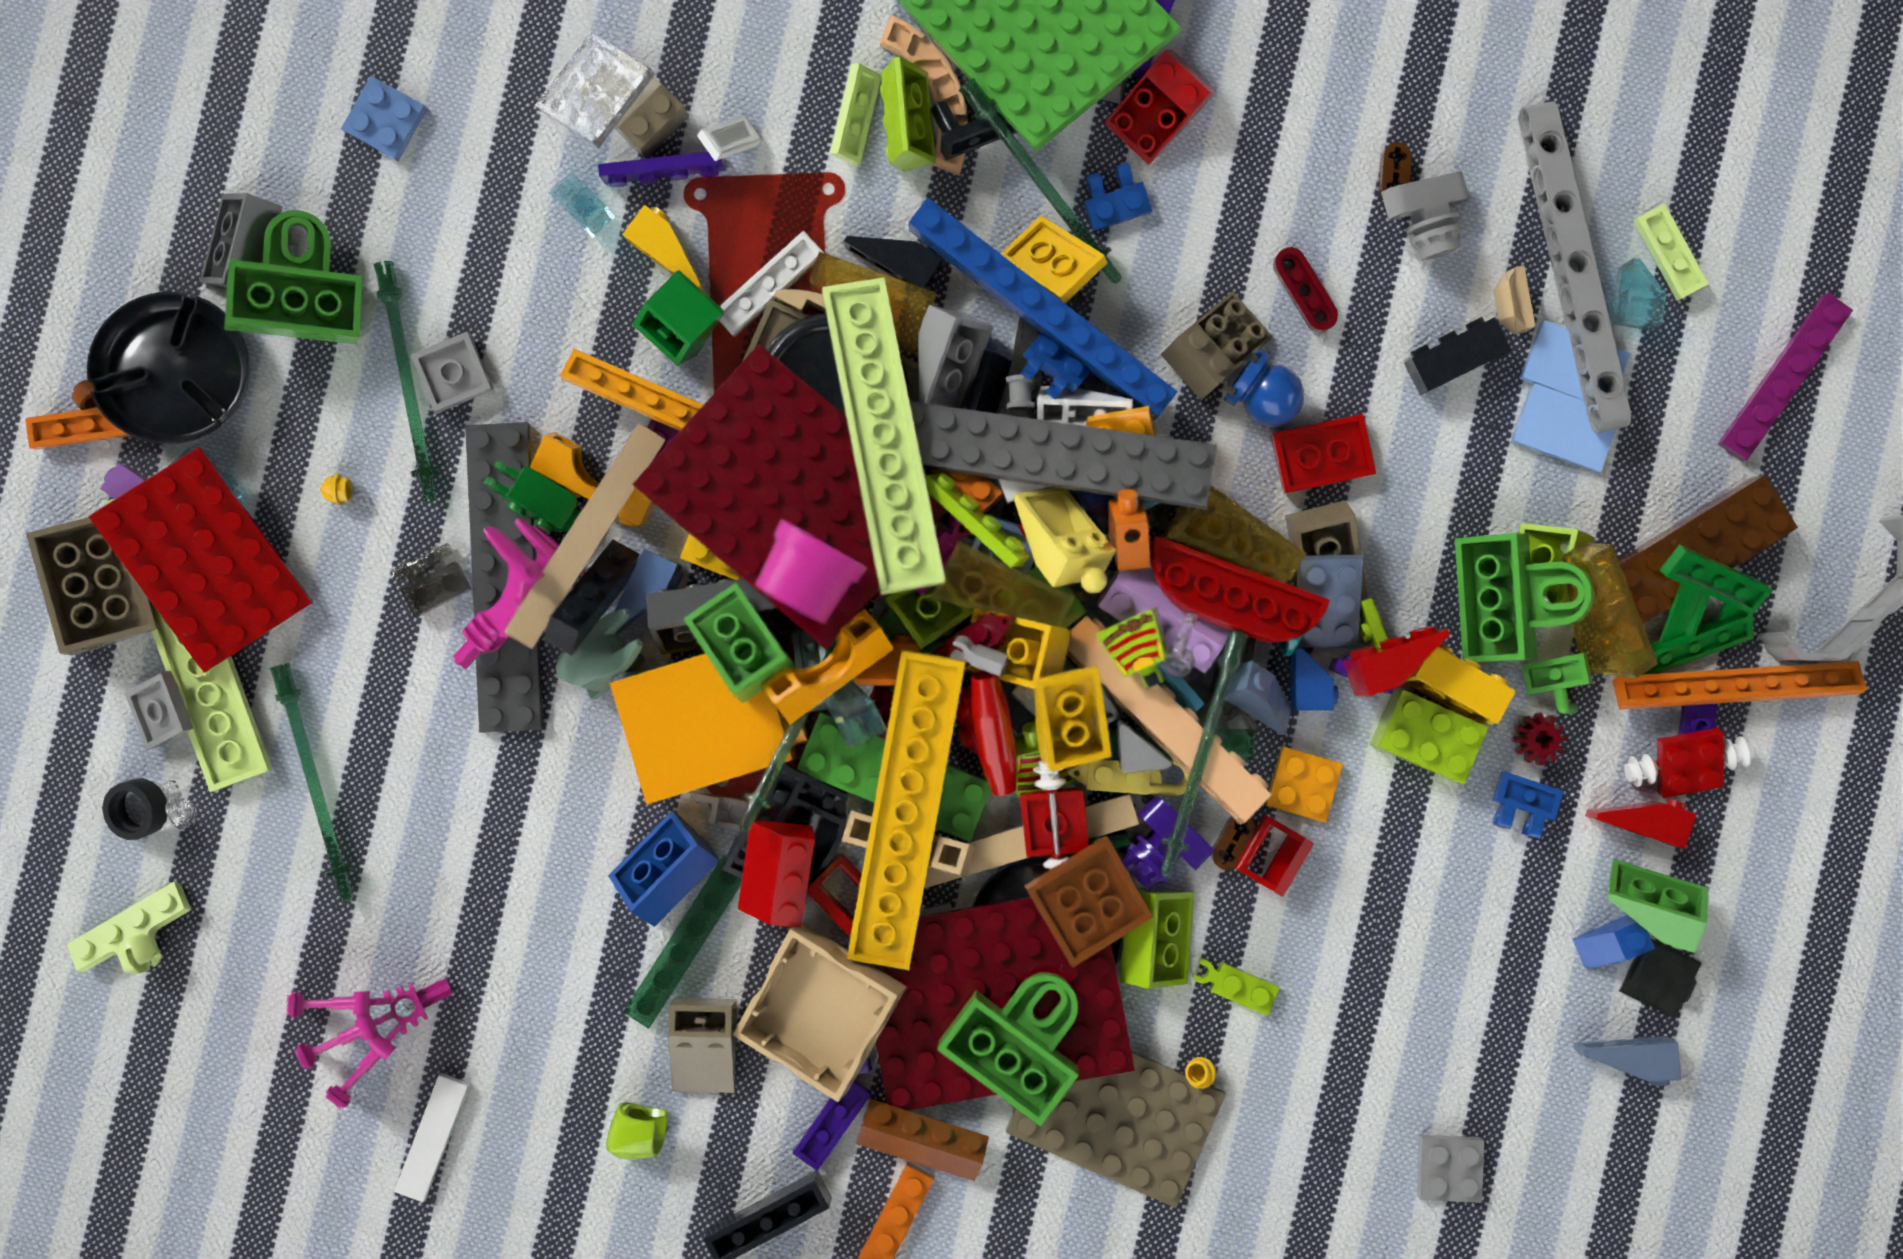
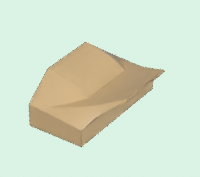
(1514, 301)

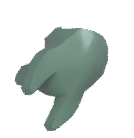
(601, 656)

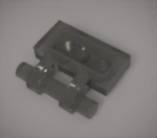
(436, 588)

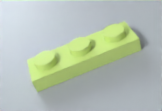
(855, 114)
(1670, 252)

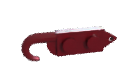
(986, 631)

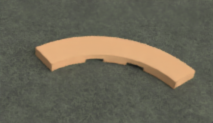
(913, 46)

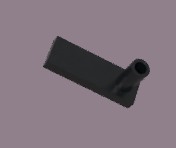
(964, 138)
(989, 382)

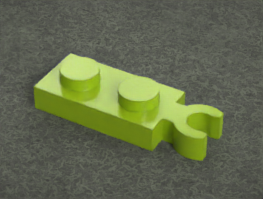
(1239, 986)

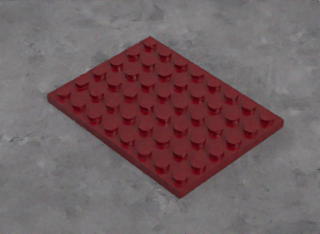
(765, 455)
(992, 952)

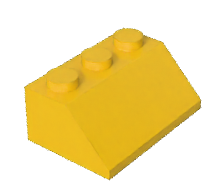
(1462, 686)

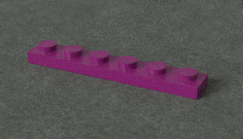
(1785, 377)

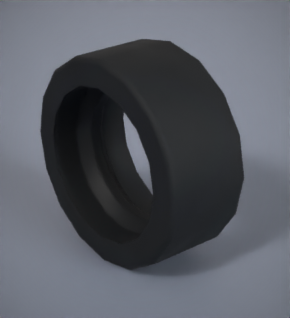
(117, 817)

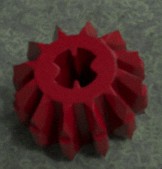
(1535, 727)

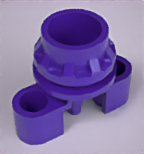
(1146, 857)

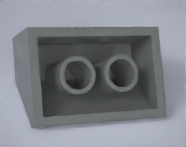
(237, 235)

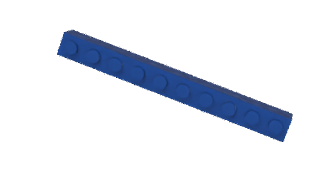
(1040, 308)

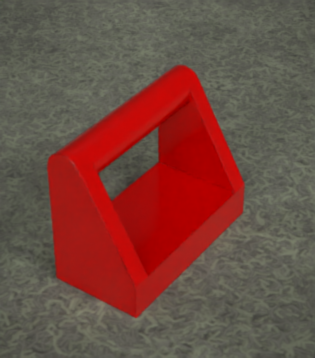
(1285, 862)
(827, 900)

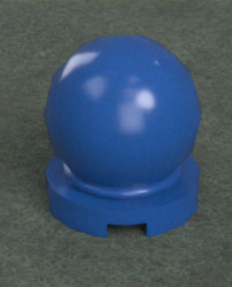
(1269, 392)

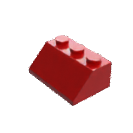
(776, 872)

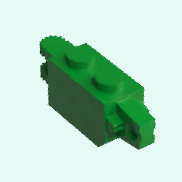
(536, 497)

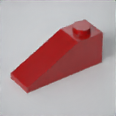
(1655, 820)

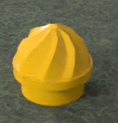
(337, 489)
(1200, 1073)

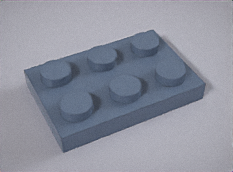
(1341, 582)

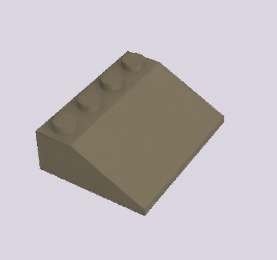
(87, 588)

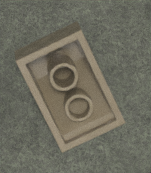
(651, 118)
(1326, 532)

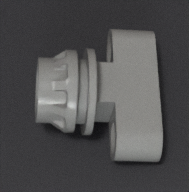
(1429, 208)

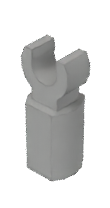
(980, 656)

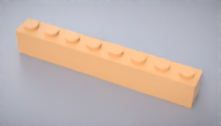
(1170, 726)

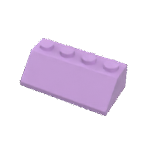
(1138, 591)

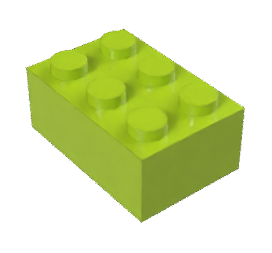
(1429, 736)

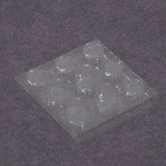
(595, 89)

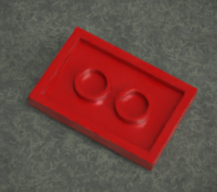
(1323, 453)

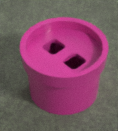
(807, 572)

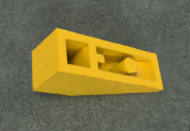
(656, 239)

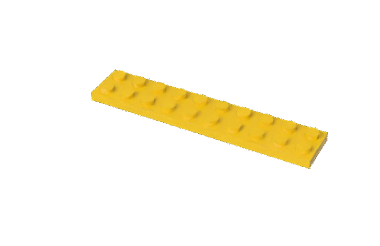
(905, 809)

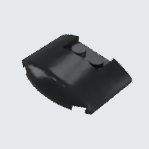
(799, 801)

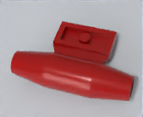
(988, 730)

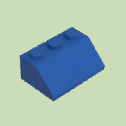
(663, 869)

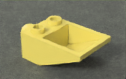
(1064, 539)

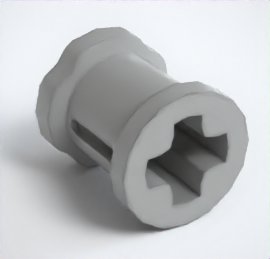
(1019, 393)

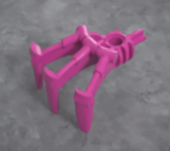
(487, 628)
(365, 1027)

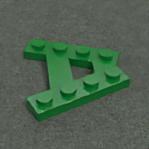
(1699, 579)

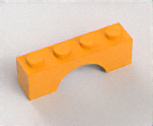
(562, 463)
(857, 649)

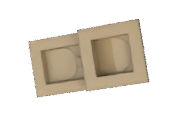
(800, 299)

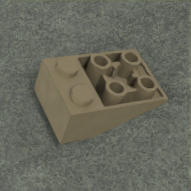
(1216, 345)
(702, 1044)

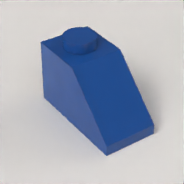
(1310, 684)
(1613, 942)

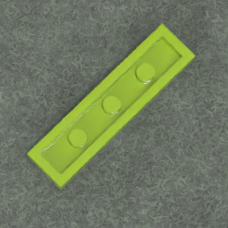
(982, 526)

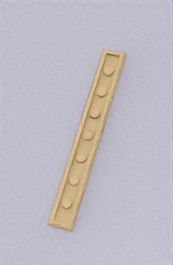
(584, 536)
(1010, 844)

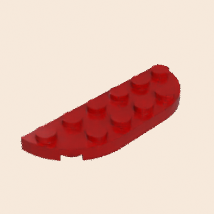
(1233, 594)

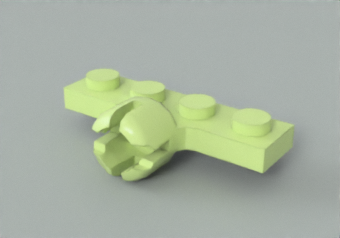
(131, 933)

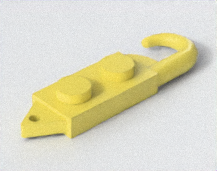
(1107, 776)

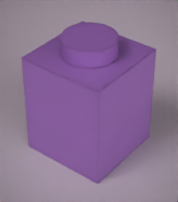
(121, 480)

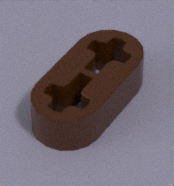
(1387, 169)
(1226, 837)

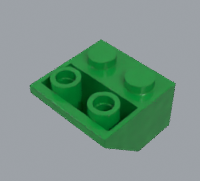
(678, 318)

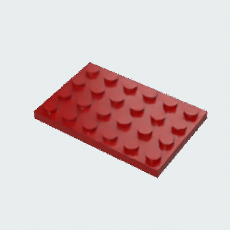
(201, 559)

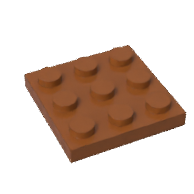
(1088, 901)

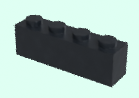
(591, 597)
(768, 1217)

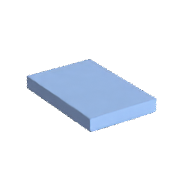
(1553, 362)
(1561, 429)

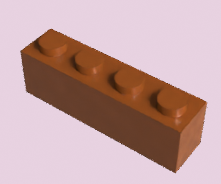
(922, 1140)

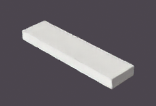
(777, 274)
(432, 1137)

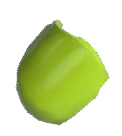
(636, 1131)

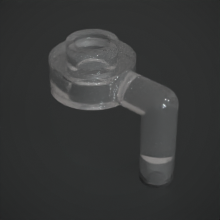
(1181, 658)
(179, 810)

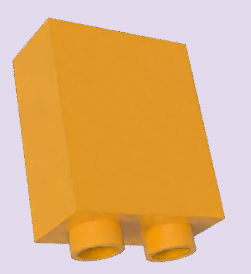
(693, 730)

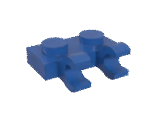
(1117, 206)
(1056, 363)
(1528, 796)

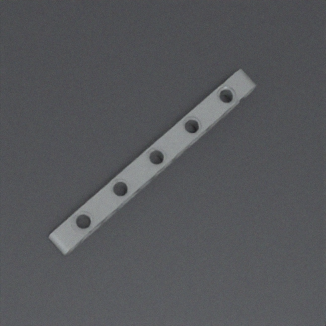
(1578, 291)

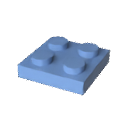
(384, 118)

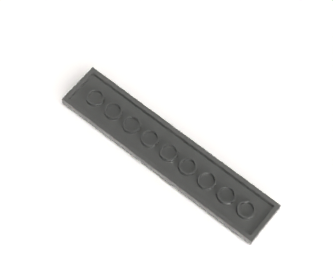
(1063, 455)
(511, 676)

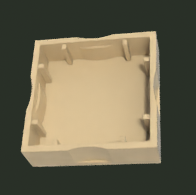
(819, 1011)

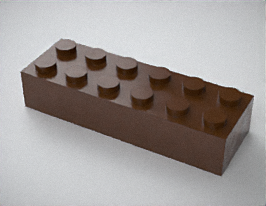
(1723, 530)

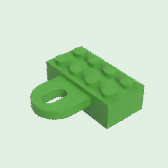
(292, 292)
(1507, 596)
(1014, 1048)

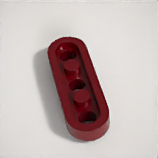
(1303, 275)

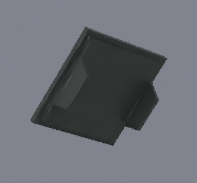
(1661, 978)

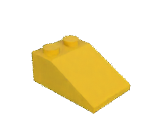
(1033, 650)
(1071, 719)

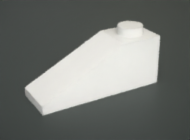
(1078, 406)

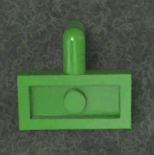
(1558, 676)

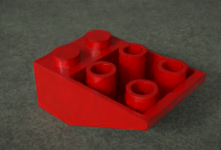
(1160, 106)
(1388, 667)

